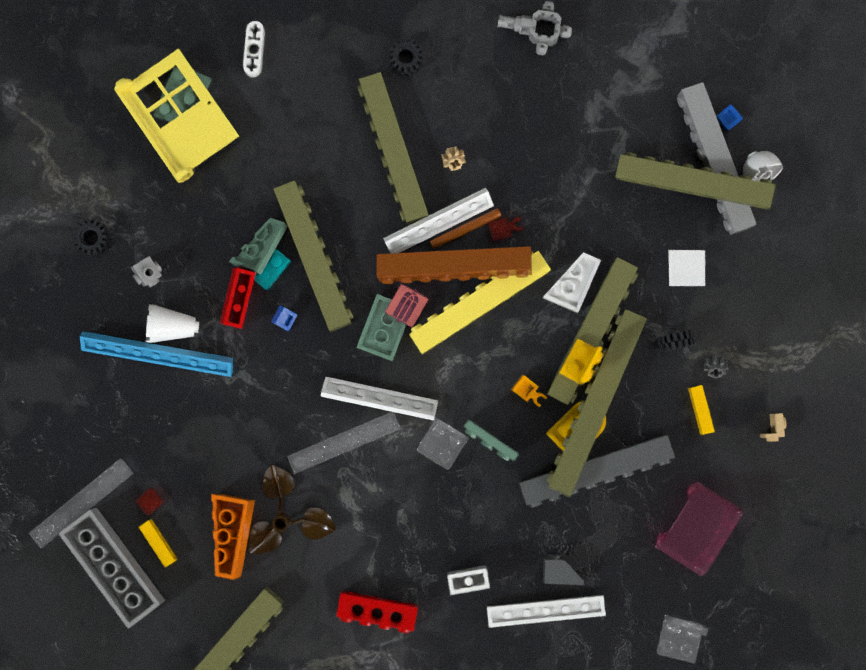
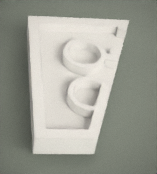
(574, 284)

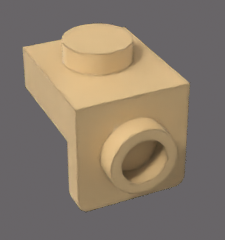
(778, 424)

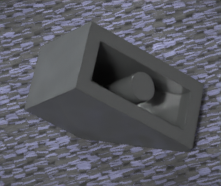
(558, 571)

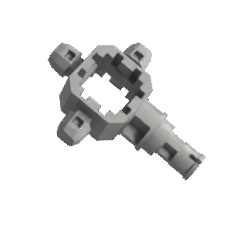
(527, 26)

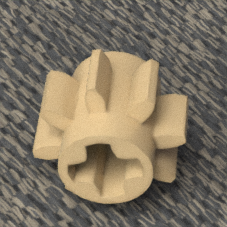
(453, 158)

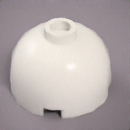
(762, 165)

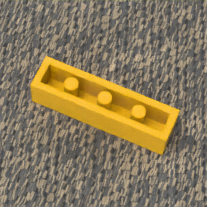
(701, 410)
(158, 543)

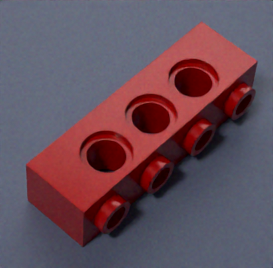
(388, 606)

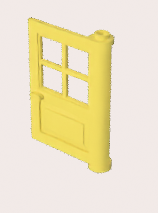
(191, 135)

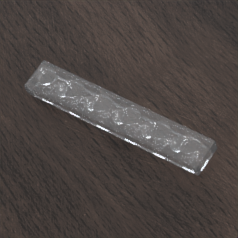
(343, 442)
(81, 503)

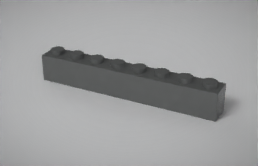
(604, 469)

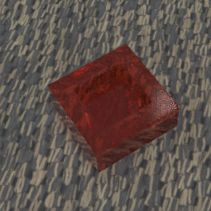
(149, 501)

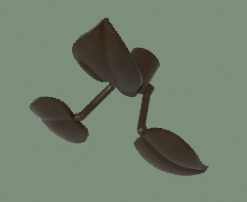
(267, 536)

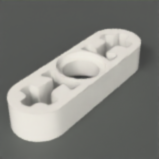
(257, 62)

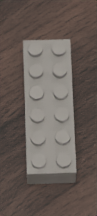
(111, 567)

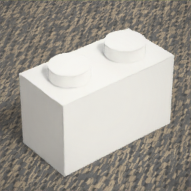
(468, 580)

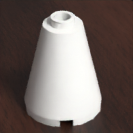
(169, 325)

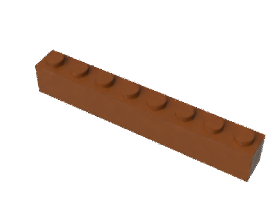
(454, 265)

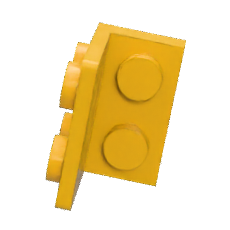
(580, 362)

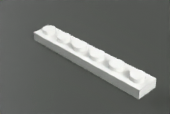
(438, 221)
(379, 398)
(546, 611)

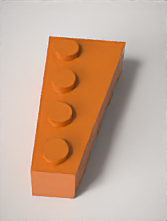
(231, 533)

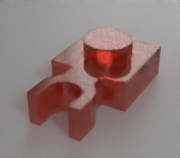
(502, 229)

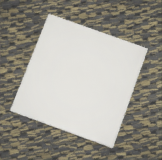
(686, 267)

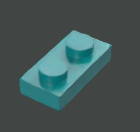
(272, 270)

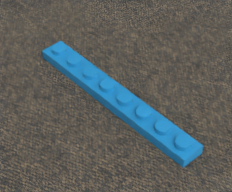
(156, 354)

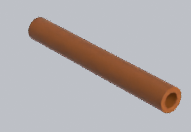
(465, 228)

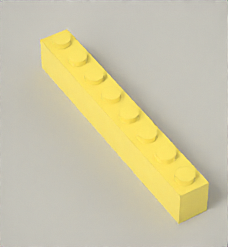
(474, 306)

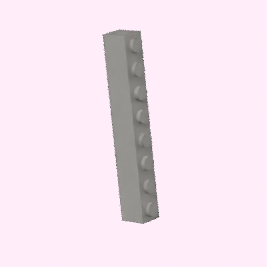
(713, 151)

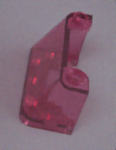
(700, 529)

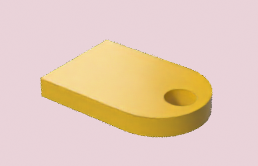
(562, 426)

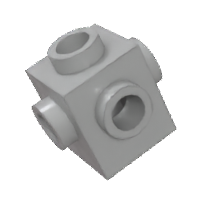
(154, 272)

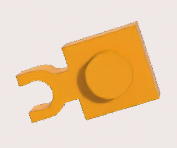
(527, 389)

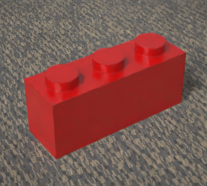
(237, 297)

